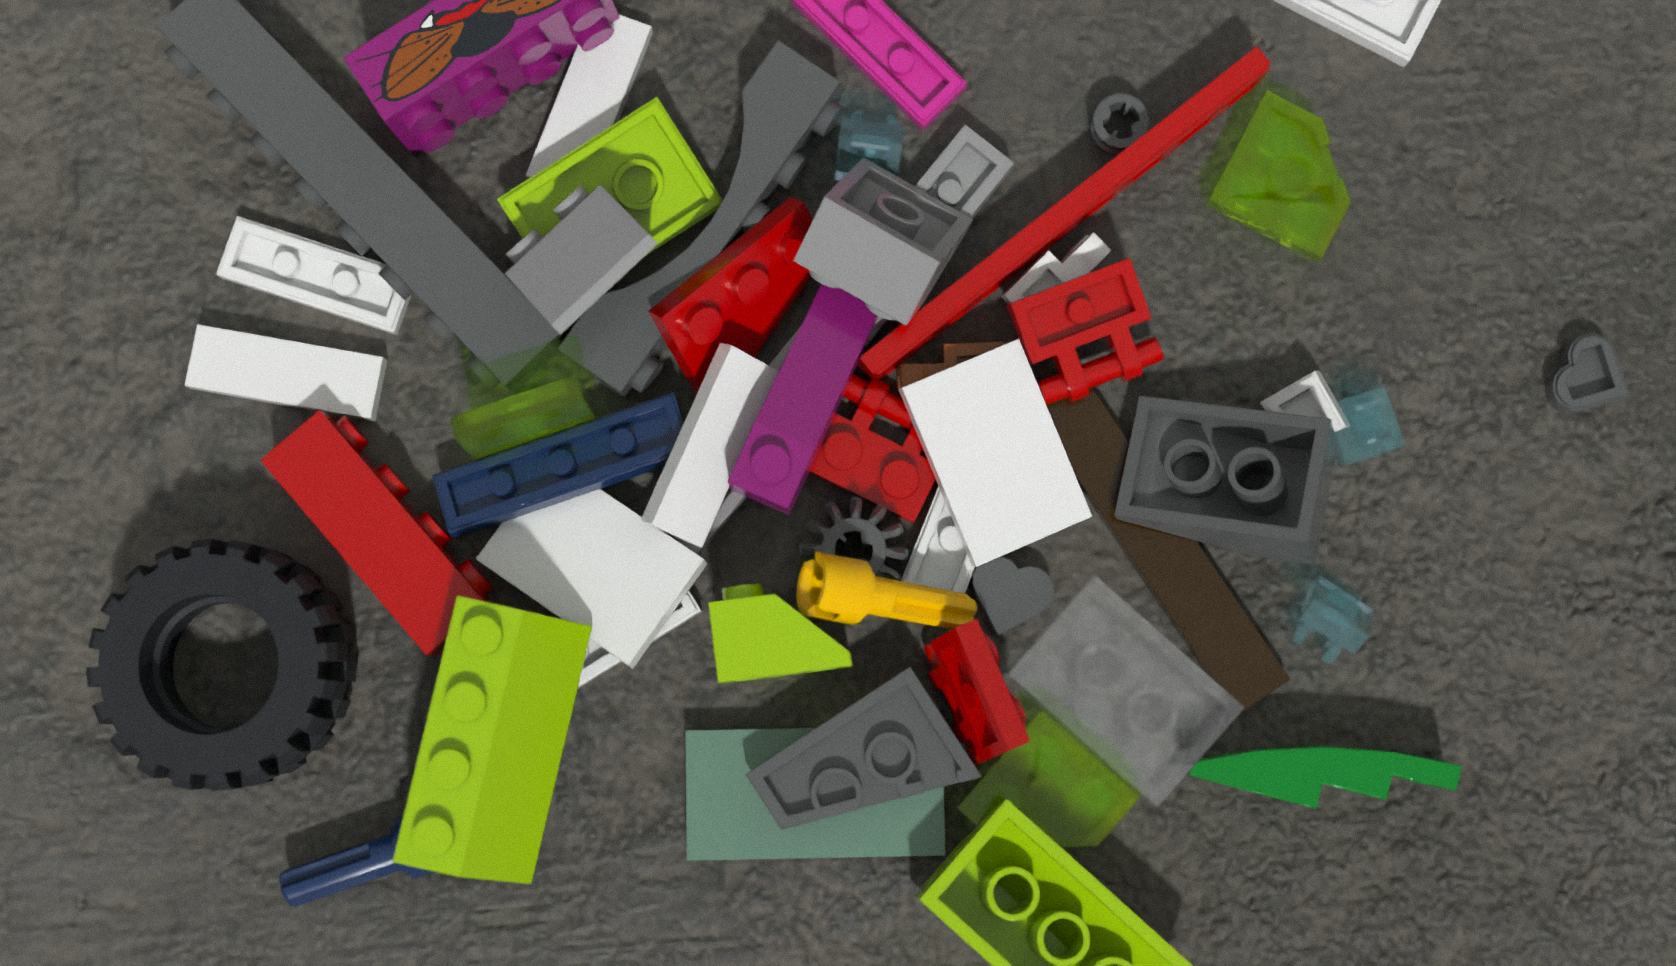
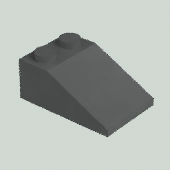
(1229, 477)

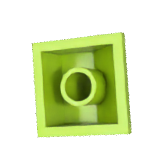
(767, 638)

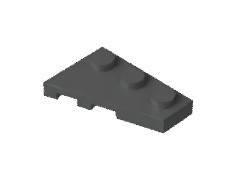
(864, 756)

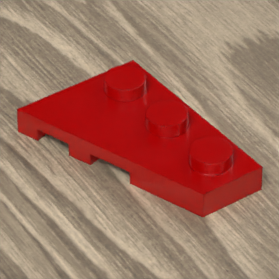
(737, 293)

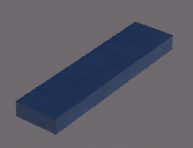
(559, 466)

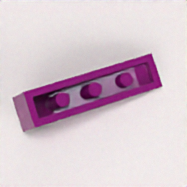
(803, 400)

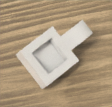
(1049, 271)

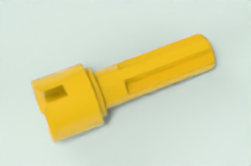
(848, 591)

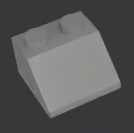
(881, 241)
(578, 256)

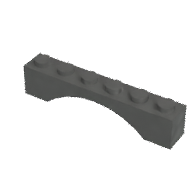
(782, 113)

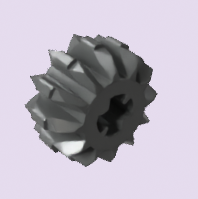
(868, 532)

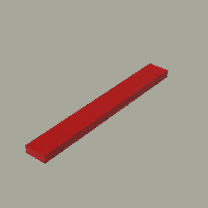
(1065, 216)

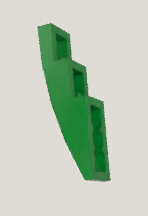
(1299, 771)

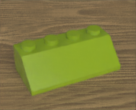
(492, 743)
(1033, 904)

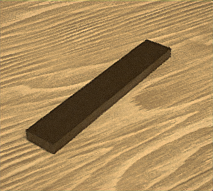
(1168, 564)

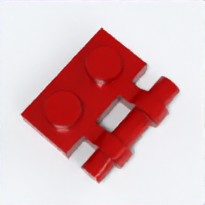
(1079, 313)
(870, 463)
(969, 676)

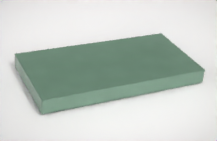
(734, 824)

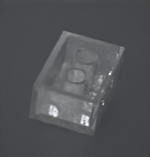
(1123, 691)

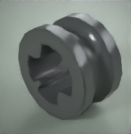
(1127, 105)

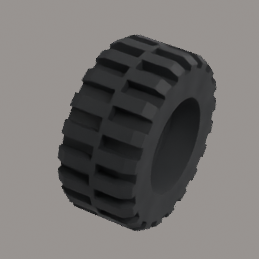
(141, 647)

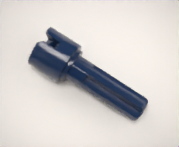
(345, 869)

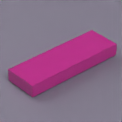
(888, 55)

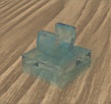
(868, 139)
(1371, 429)
(1335, 616)

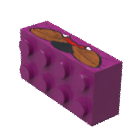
(468, 57)

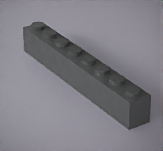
(365, 187)

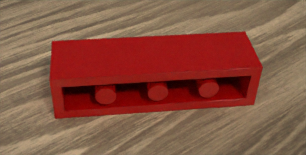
(375, 528)

